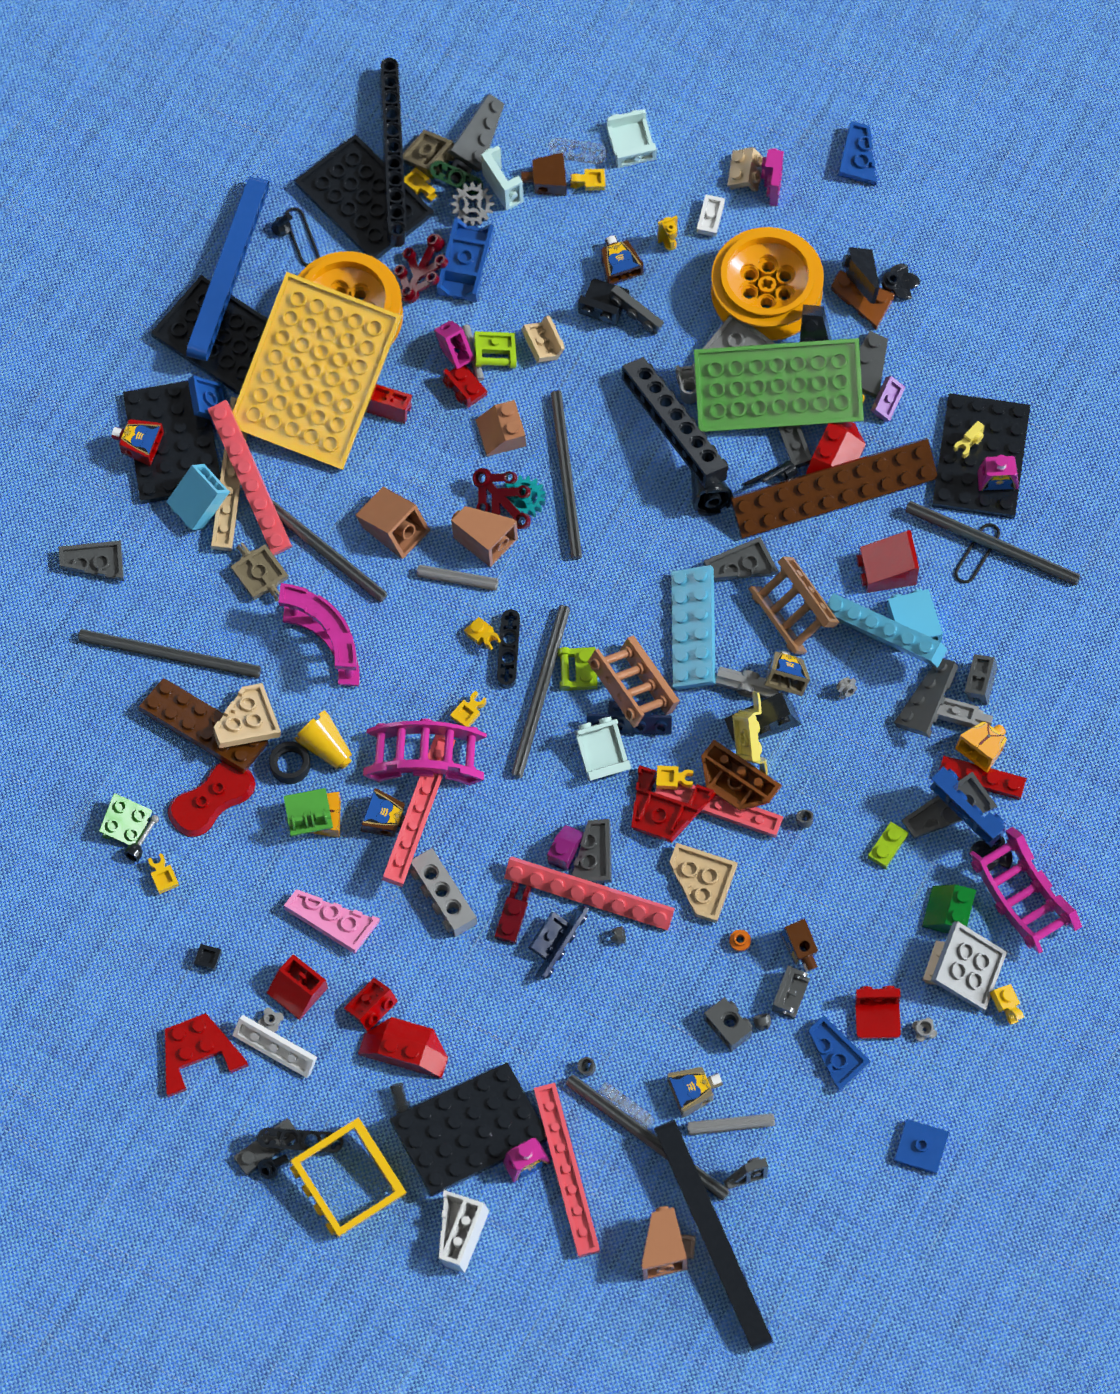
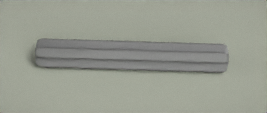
(457, 577)
(730, 1124)

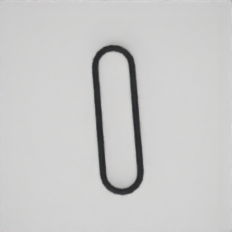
(310, 235)
(983, 560)

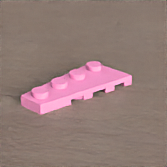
(338, 923)

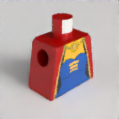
(139, 439)

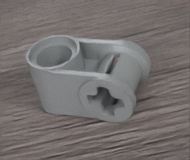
(687, 381)

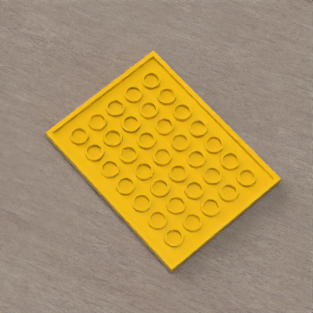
(315, 370)

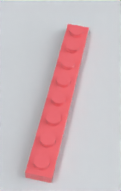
(249, 477)
(415, 819)
(589, 893)
(566, 1170)

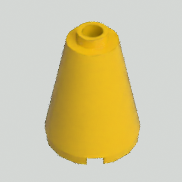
(325, 741)

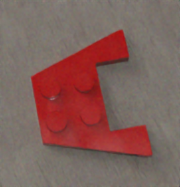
(662, 815)
(192, 1043)

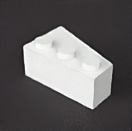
(460, 1229)

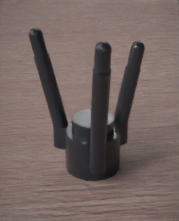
(783, 472)

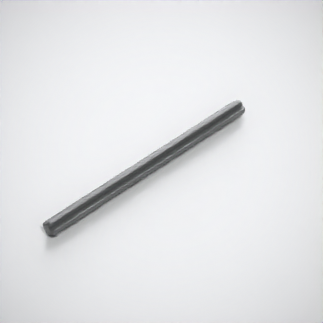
(566, 475)
(992, 543)
(330, 554)
(169, 653)
(540, 691)
(637, 1129)

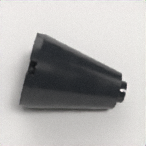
(711, 499)

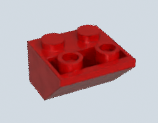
(297, 987)

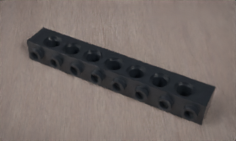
(674, 422)

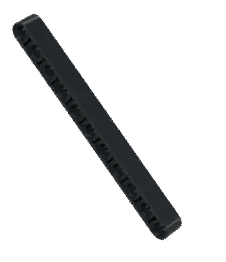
(392, 160)
(713, 1235)

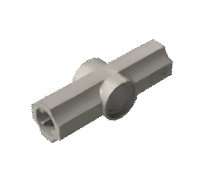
(744, 682)

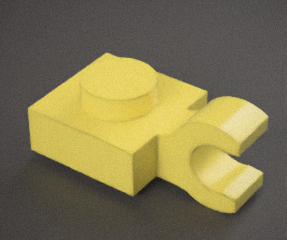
(972, 436)

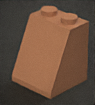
(393, 521)
(484, 533)
(664, 1245)

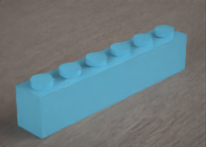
(887, 630)

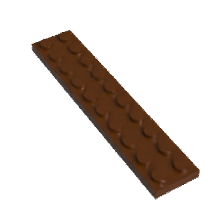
(834, 487)

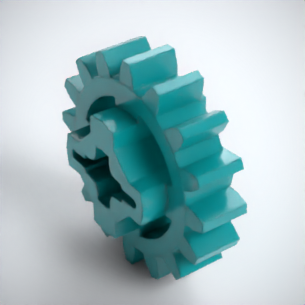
(525, 504)

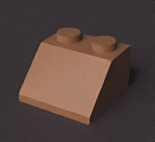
(501, 429)

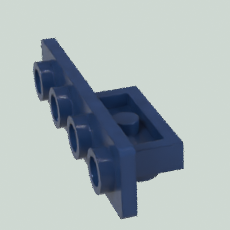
(648, 725)
(553, 938)

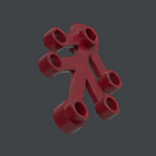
(411, 289)
(499, 494)

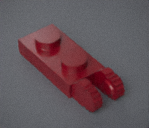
(512, 915)

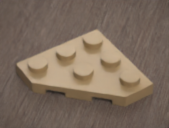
(247, 719)
(703, 879)

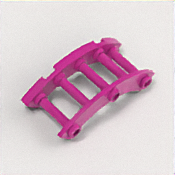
(326, 622)
(423, 766)
(1039, 883)

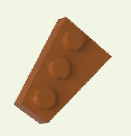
(850, 294)

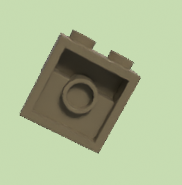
(427, 149)

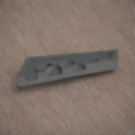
(478, 133)

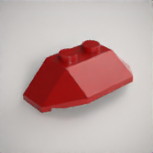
(838, 445)
(405, 1046)

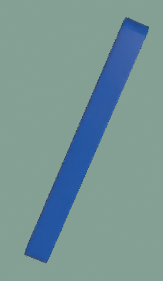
(227, 268)

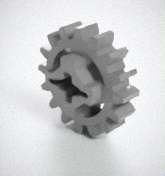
(482, 194)

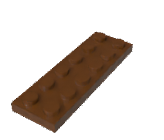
(195, 722)

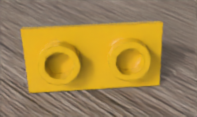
(668, 232)

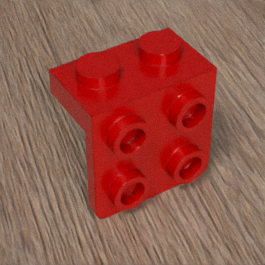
(877, 1012)

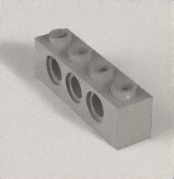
(430, 863)

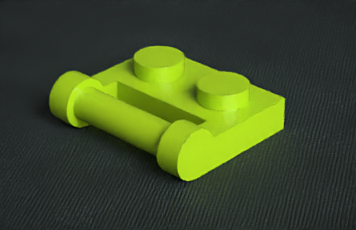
(494, 344)
(585, 677)

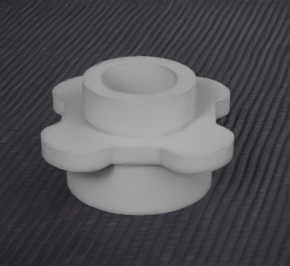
(846, 687)
(277, 1018)
(924, 1023)

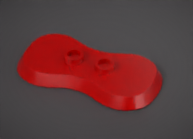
(198, 808)

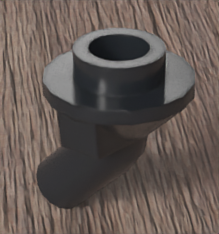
(281, 225)
(268, 1167)

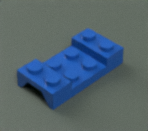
(466, 261)
(988, 828)

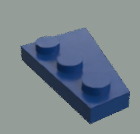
(857, 155)

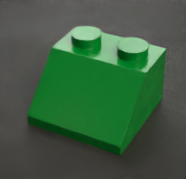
(948, 905)

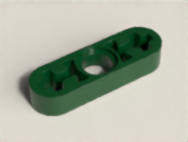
(447, 181)

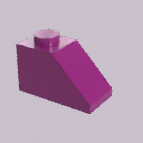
(565, 847)

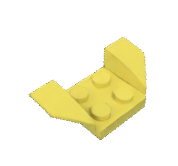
(746, 734)

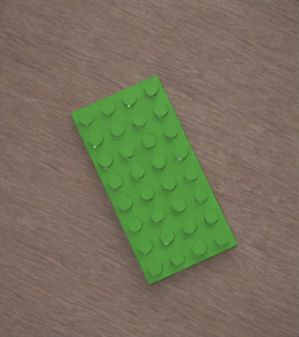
(779, 385)

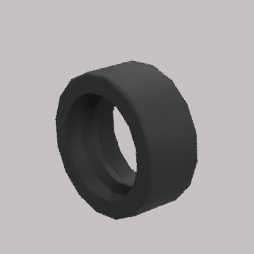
(289, 778)

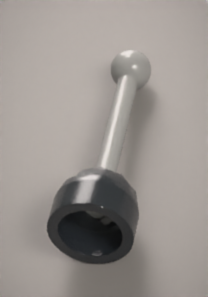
(135, 851)

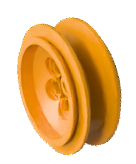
(787, 258)
(358, 277)

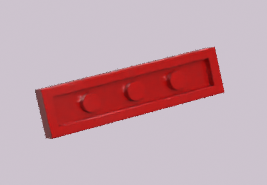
(992, 781)

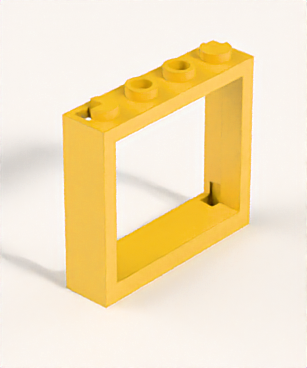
(320, 1206)

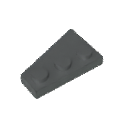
(872, 362)
(95, 559)
(743, 562)
(595, 853)

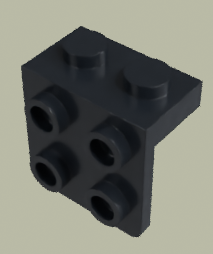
(597, 302)

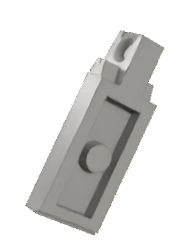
(962, 713)

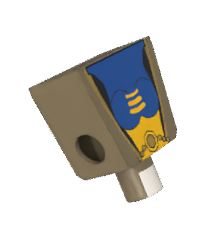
(787, 673)
(692, 1089)

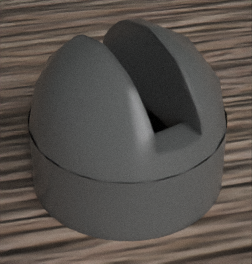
(809, 818)
(619, 935)
(762, 1021)
(583, 1066)

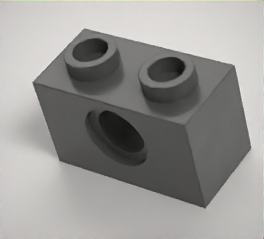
(730, 1036)

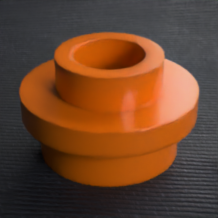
(740, 946)

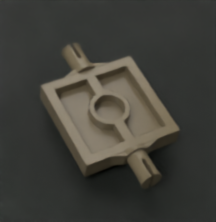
(259, 571)

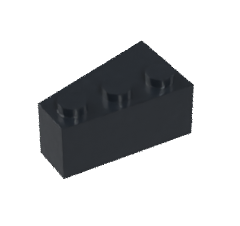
(814, 324)

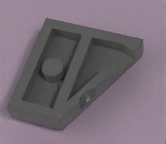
(752, 1171)

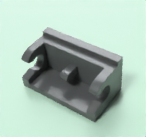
(981, 678)
(791, 992)

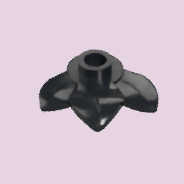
(902, 281)
(983, 849)

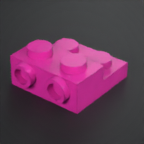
(772, 173)

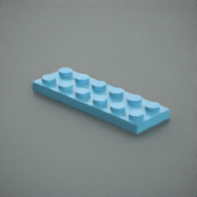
(693, 627)

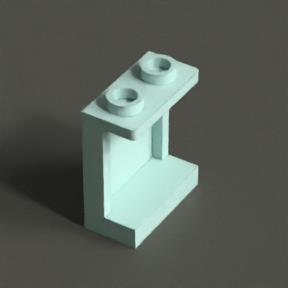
(631, 138)
(508, 192)
(602, 748)

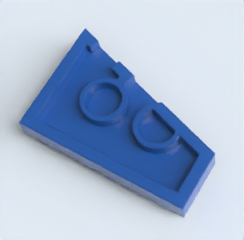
(837, 1052)

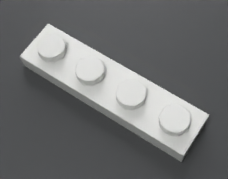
(274, 1046)

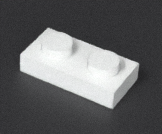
(710, 215)

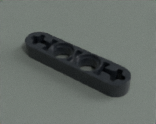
(505, 648)
(299, 1143)

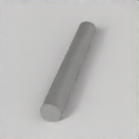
(477, 370)

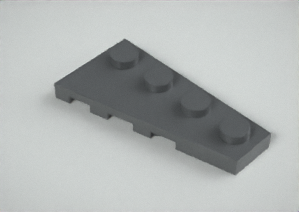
(924, 704)
(938, 815)

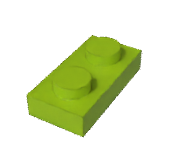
(888, 845)

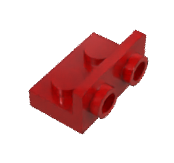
(465, 385)
(371, 1003)

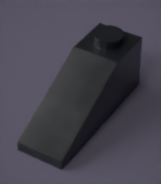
(862, 271)

